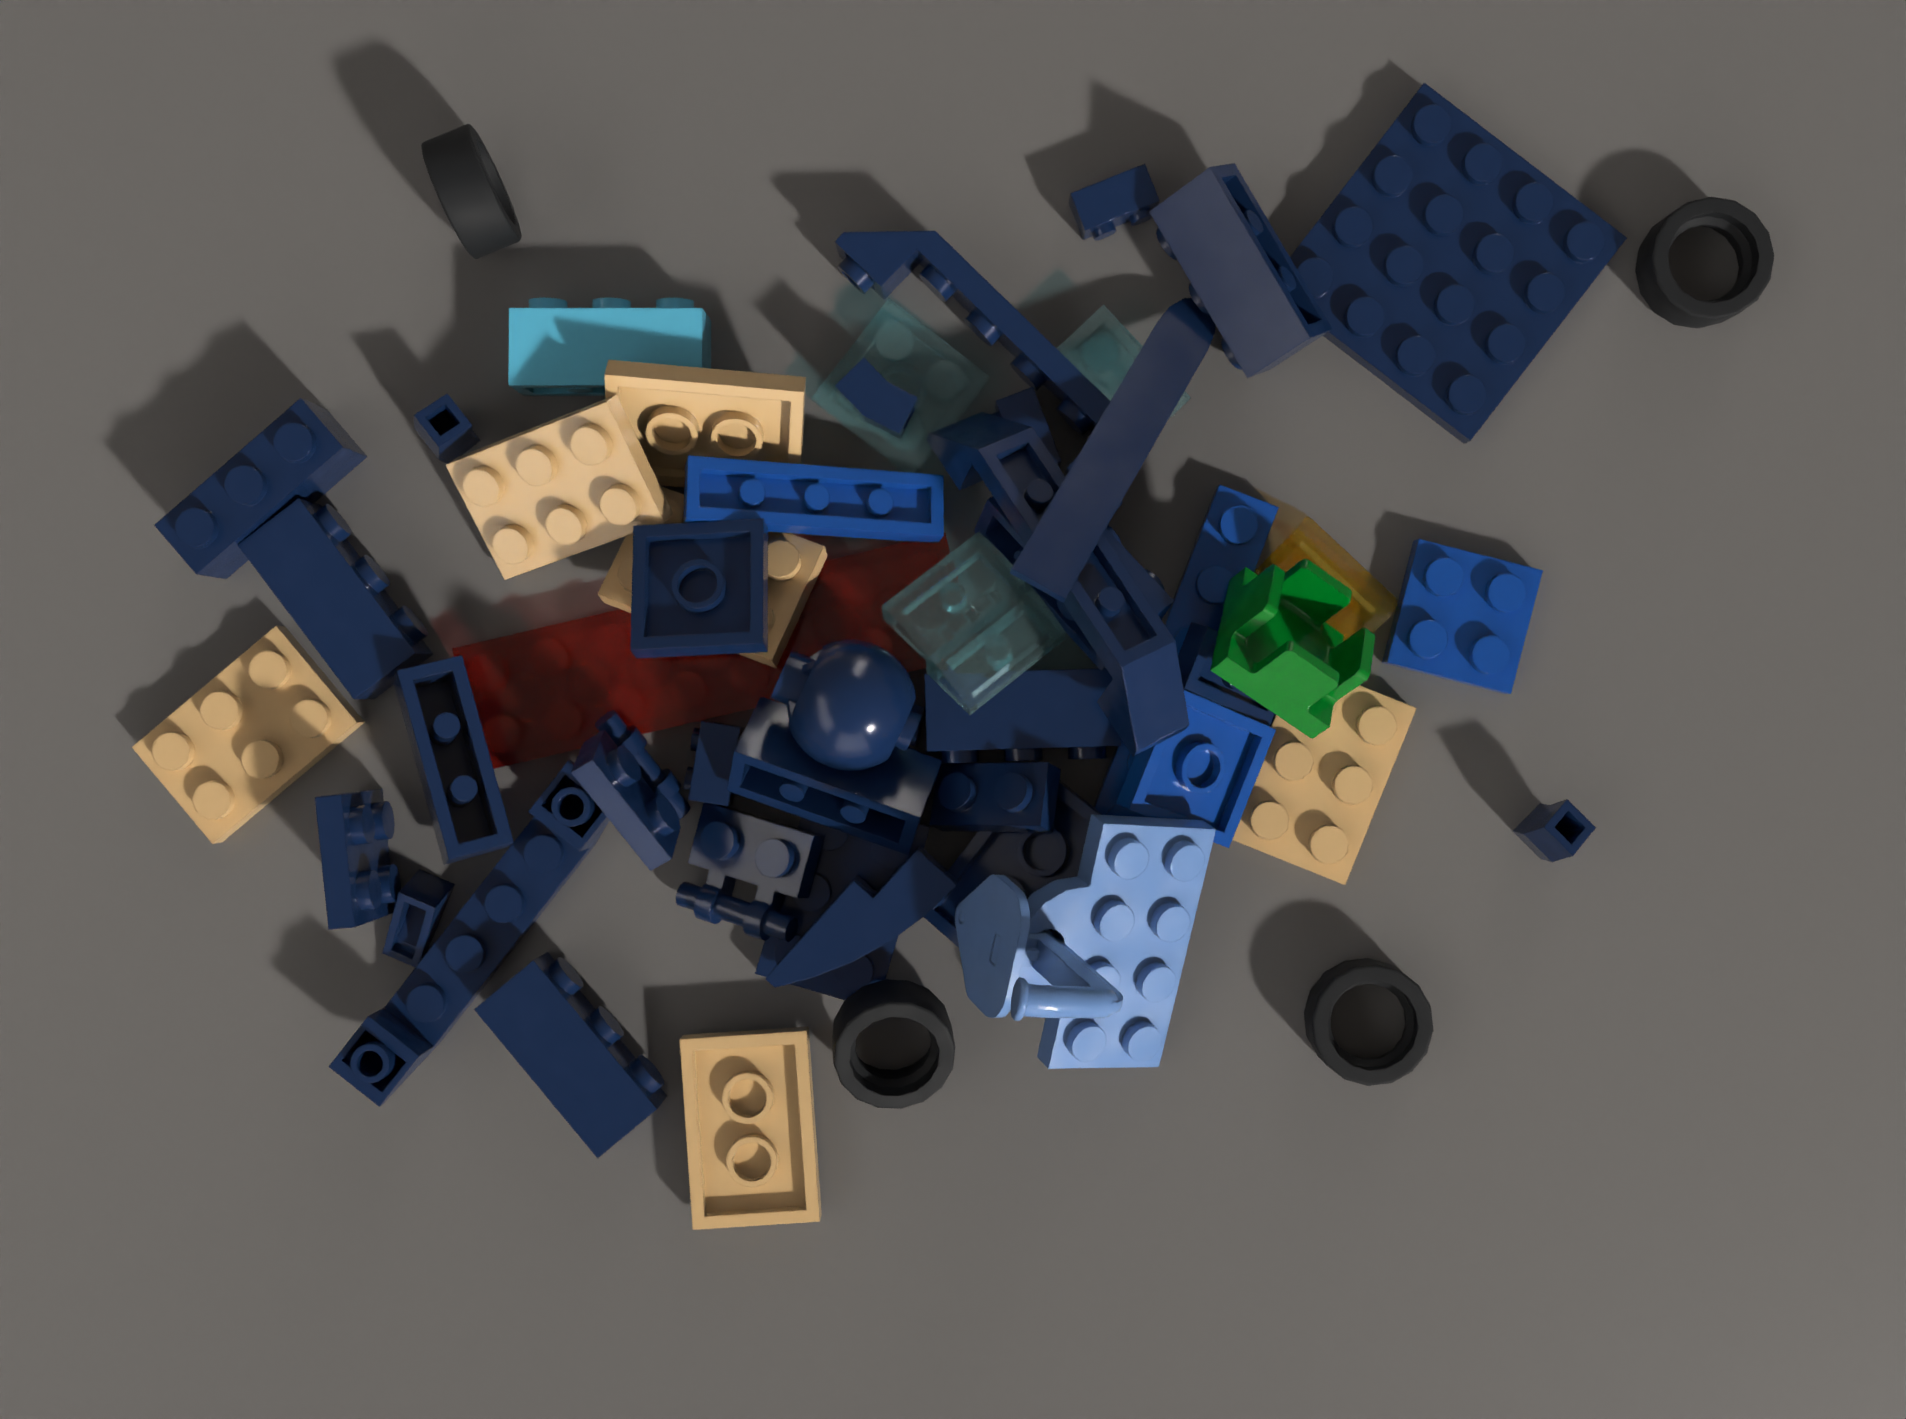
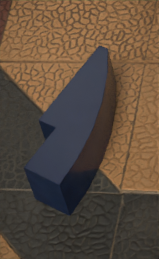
(866, 919)

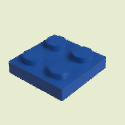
(1462, 616)
(1201, 770)

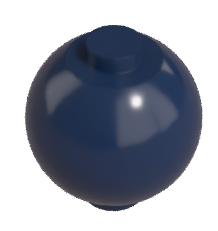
(848, 704)

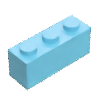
(568, 349)

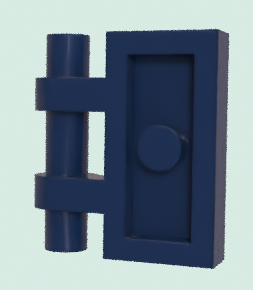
(632, 789)
(755, 851)

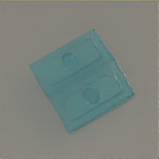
(974, 623)

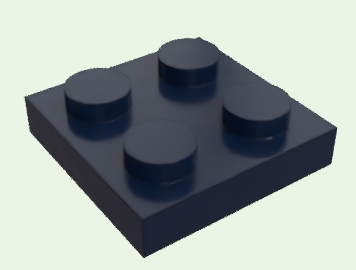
(699, 588)
(356, 858)

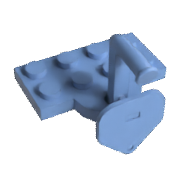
(1113, 947)

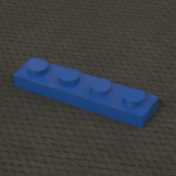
(816, 498)

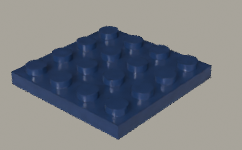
(1450, 263)

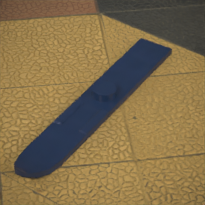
(1115, 451)

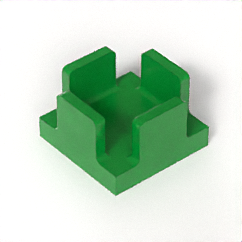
(1281, 648)

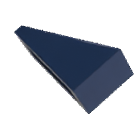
(416, 917)

